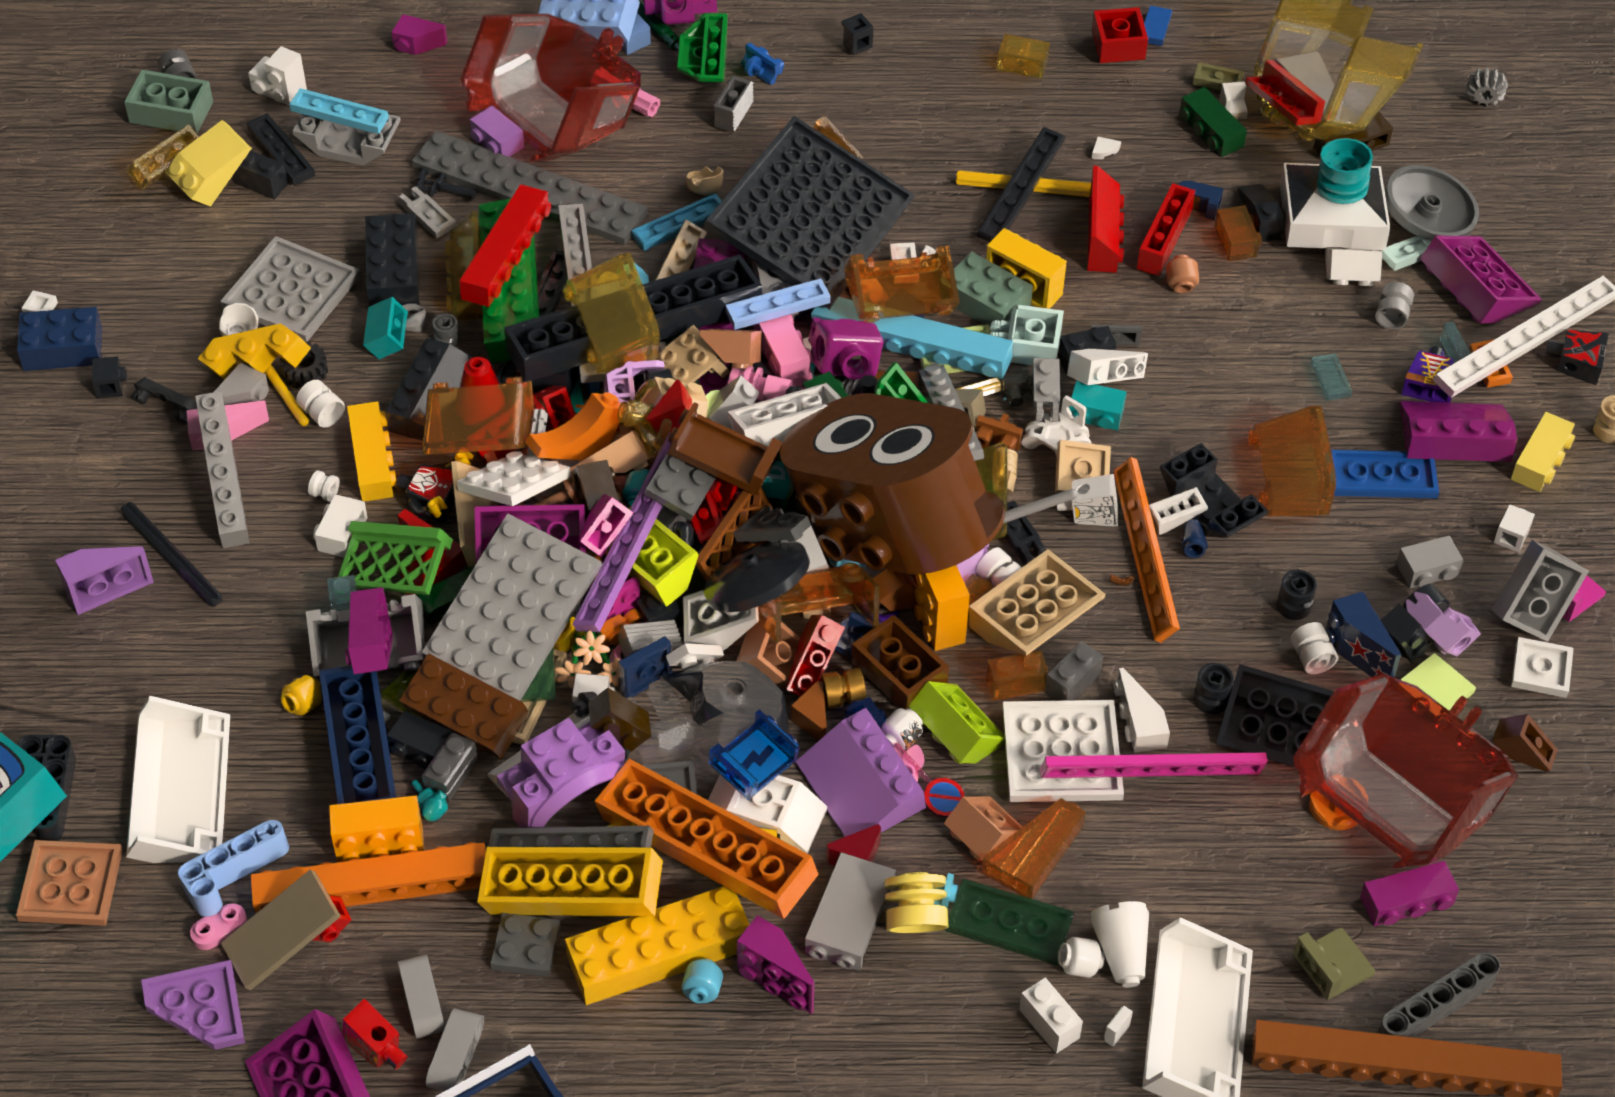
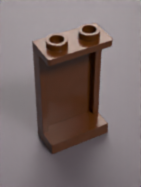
(722, 451)

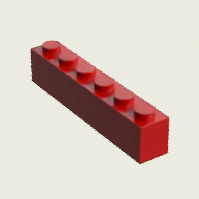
(504, 245)

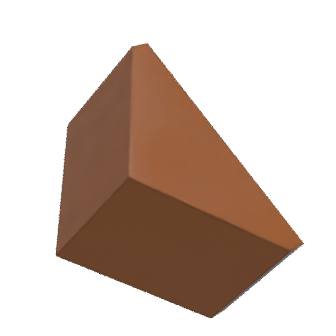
(809, 711)

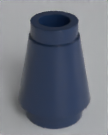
(1194, 541)

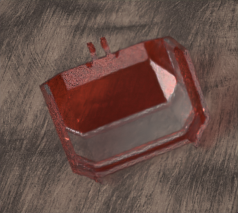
(550, 80)
(1404, 767)

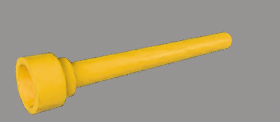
(286, 396)

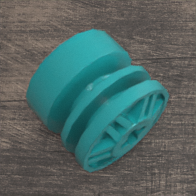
(1344, 171)

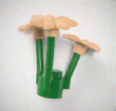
(590, 646)

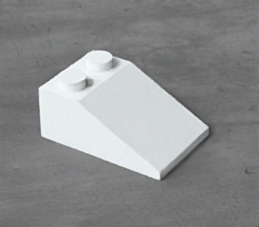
(711, 626)

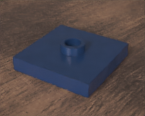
(644, 667)

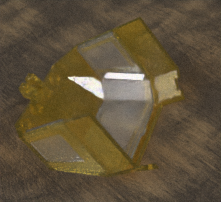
(1361, 67)

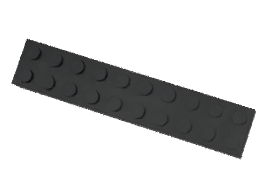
(678, 302)

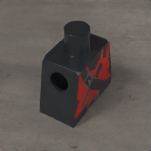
(1580, 354)

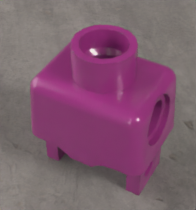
(679, 10)
(839, 340)

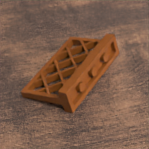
(728, 526)

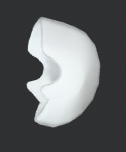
(237, 319)

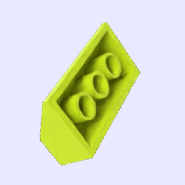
(663, 564)

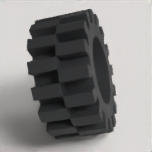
(301, 376)

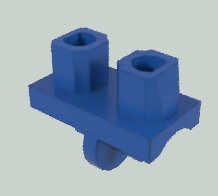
(761, 64)

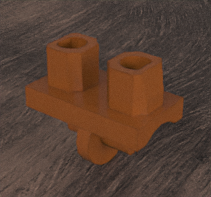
(998, 431)

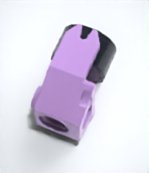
(622, 378)
(1447, 627)

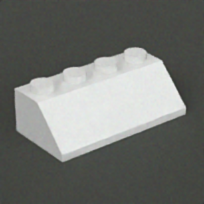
(779, 415)

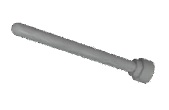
(1040, 505)

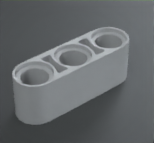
(421, 996)
(455, 1050)

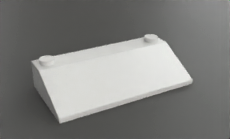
(177, 782)
(1197, 1014)

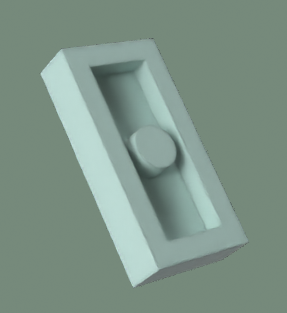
(1405, 252)

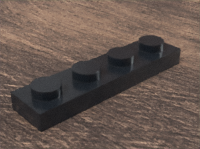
(280, 148)

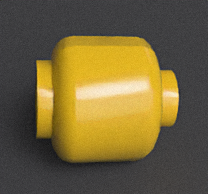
(301, 695)

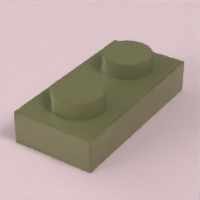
(1213, 76)

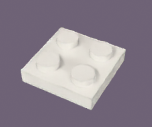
(1542, 667)

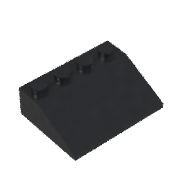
(433, 364)
(1270, 714)

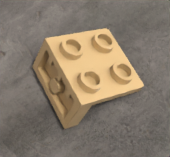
(691, 357)

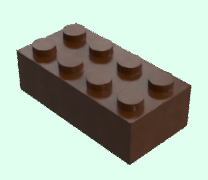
(464, 705)

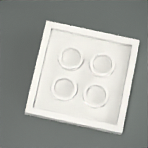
(513, 478)

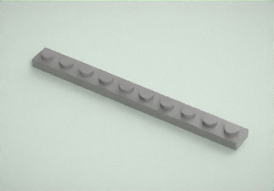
(577, 261)

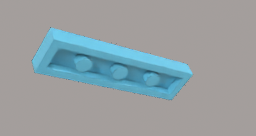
(339, 111)

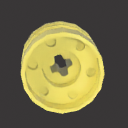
(916, 897)

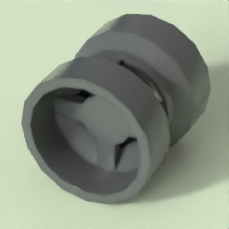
(446, 329)

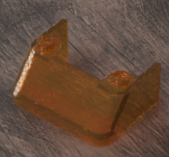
(824, 590)

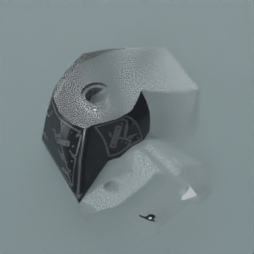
(707, 708)

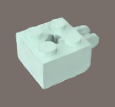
(1033, 333)

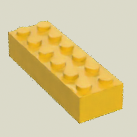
(570, 881)
(656, 946)

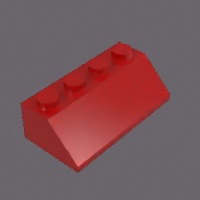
(1104, 223)

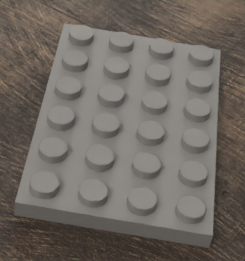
(513, 607)

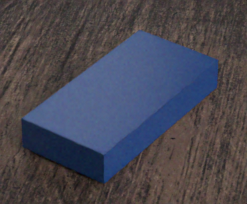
(1157, 24)

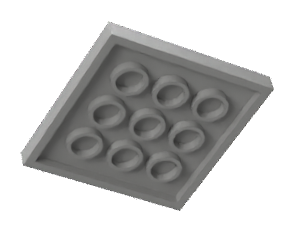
(293, 287)

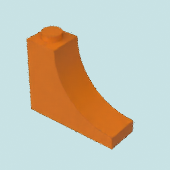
(583, 434)

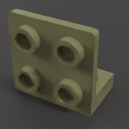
(1333, 962)

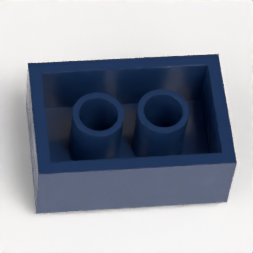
(59, 338)

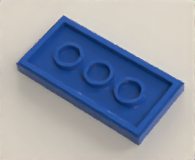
(1384, 474)

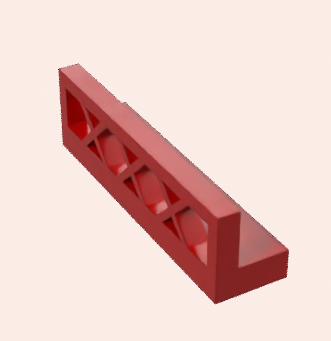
(1287, 94)

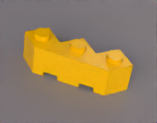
(254, 348)

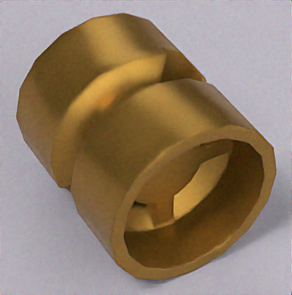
(843, 688)

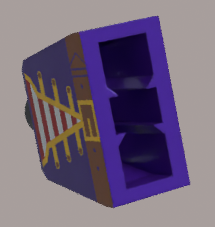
(1420, 377)

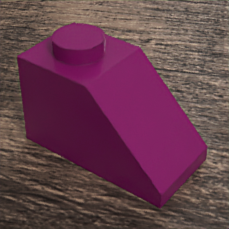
(418, 35)

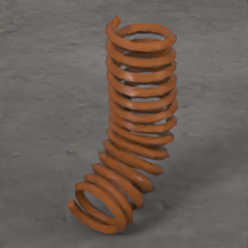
(1123, 581)

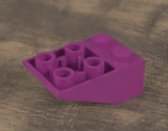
(771, 960)

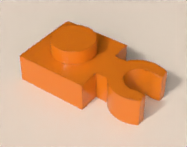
(612, 627)

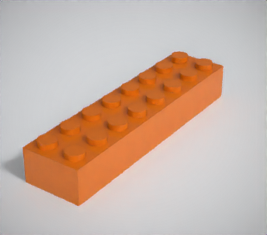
(709, 838)

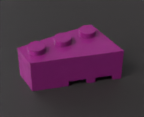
(369, 631)

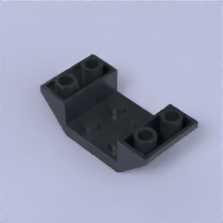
(1226, 510)

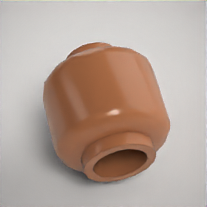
(1182, 274)

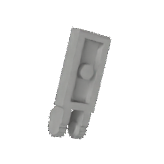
(427, 212)
(1046, 387)

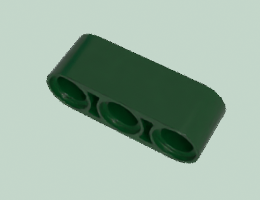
(442, 595)

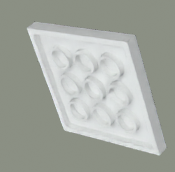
(1059, 729)

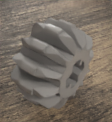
(1486, 86)

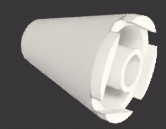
(1123, 940)

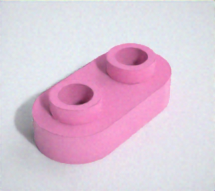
(218, 926)

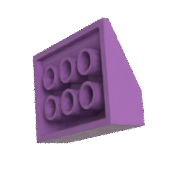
(861, 776)

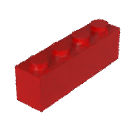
(1166, 229)

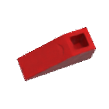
(813, 653)

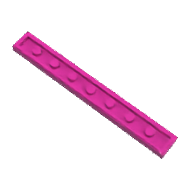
(1153, 765)

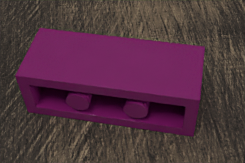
(1409, 893)

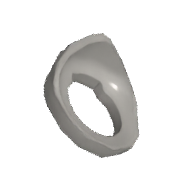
(416, 321)

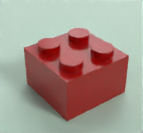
(1119, 35)

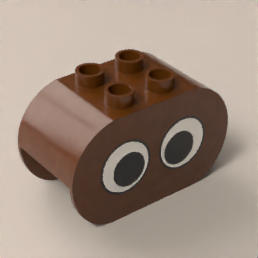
(891, 483)

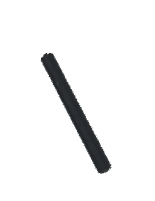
(171, 554)

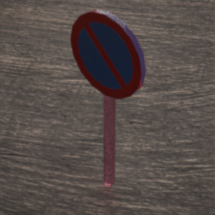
(940, 794)

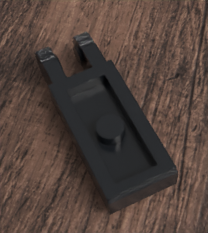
(1023, 536)

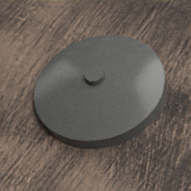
(1430, 202)

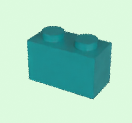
(385, 328)
(1102, 404)

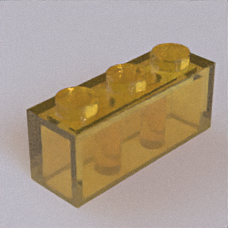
(155, 162)

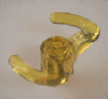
(634, 415)

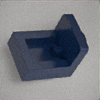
(855, 627)

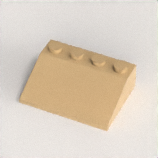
(1033, 604)

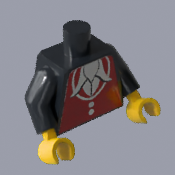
(432, 488)

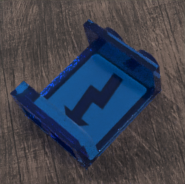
(755, 756)

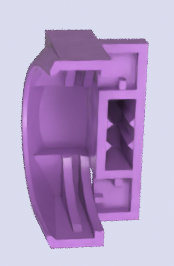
(558, 769)

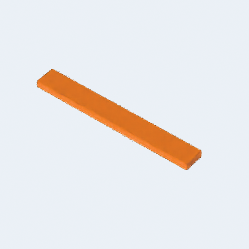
(1146, 550)

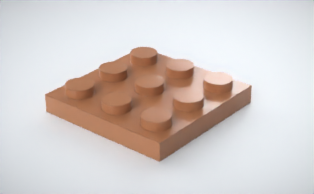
(69, 883)

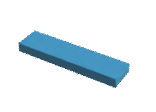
(668, 226)

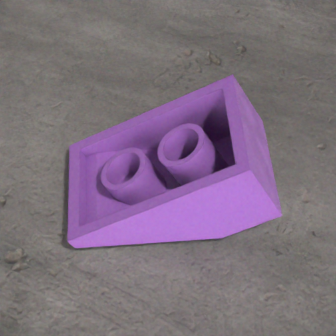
(102, 575)

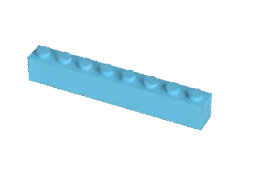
(933, 340)

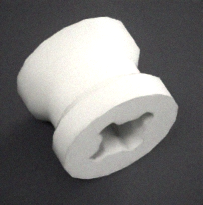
(323, 485)

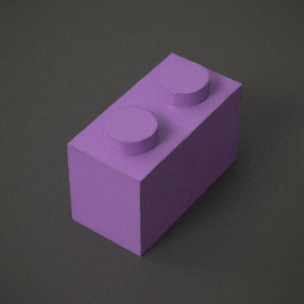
(496, 132)

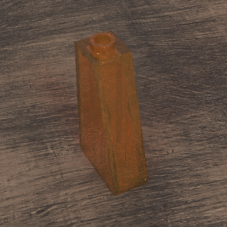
(1035, 849)

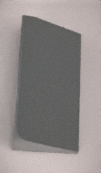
(1124, 333)

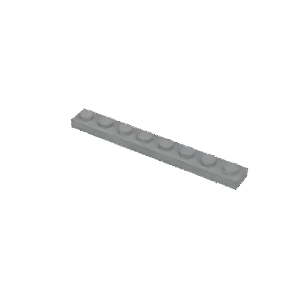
(942, 392)

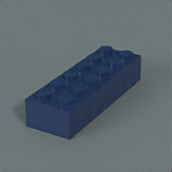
(357, 735)

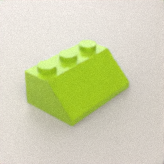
(957, 722)

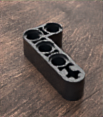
(46, 751)

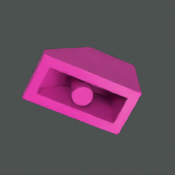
(604, 524)

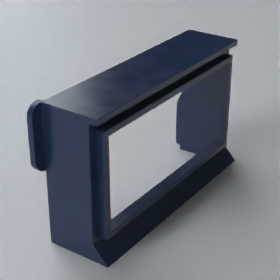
(502, 1069)

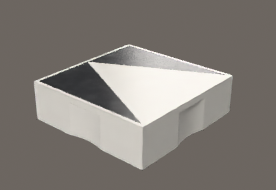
(1320, 223)

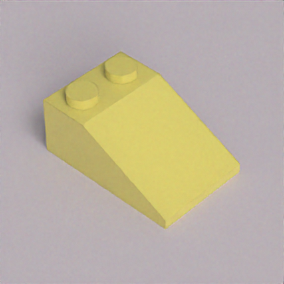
(208, 163)

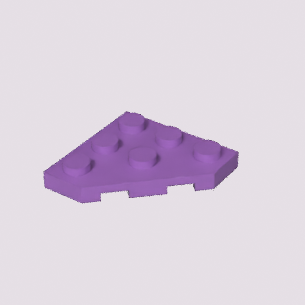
(198, 1003)

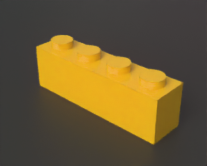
(370, 451)

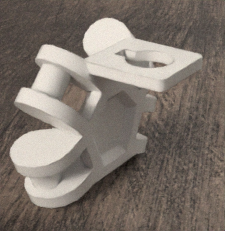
(1067, 428)

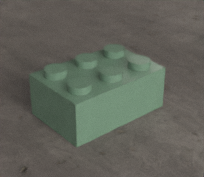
(168, 101)
(988, 290)

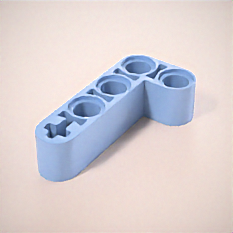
(230, 862)

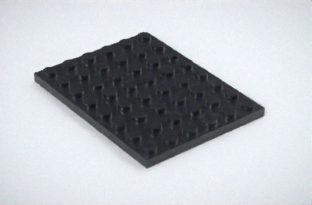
(809, 209)

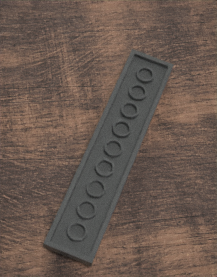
(501, 176)

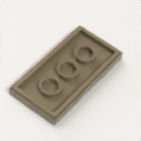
(280, 929)

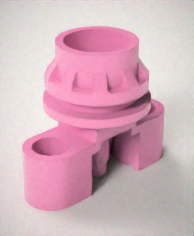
(768, 387)

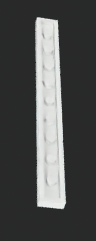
(1525, 337)

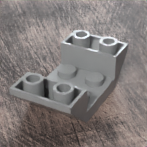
(344, 142)

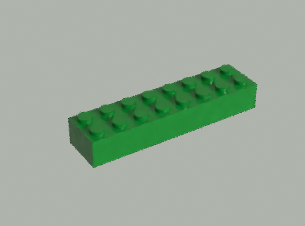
(518, 295)

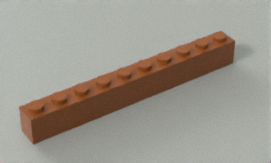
(1405, 1060)

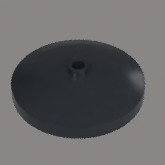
(756, 576)

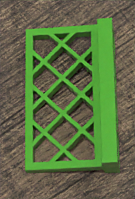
(401, 537)

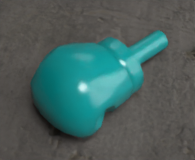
(431, 803)

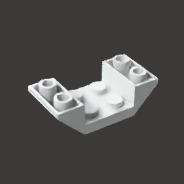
(779, 806)

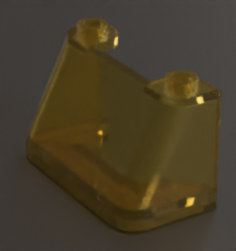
(615, 313)

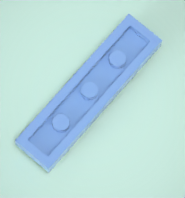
(777, 304)

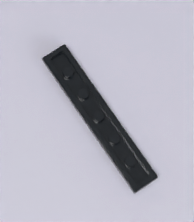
(1021, 184)

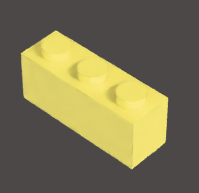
(1544, 452)

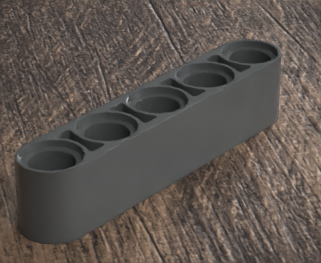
(1447, 990)

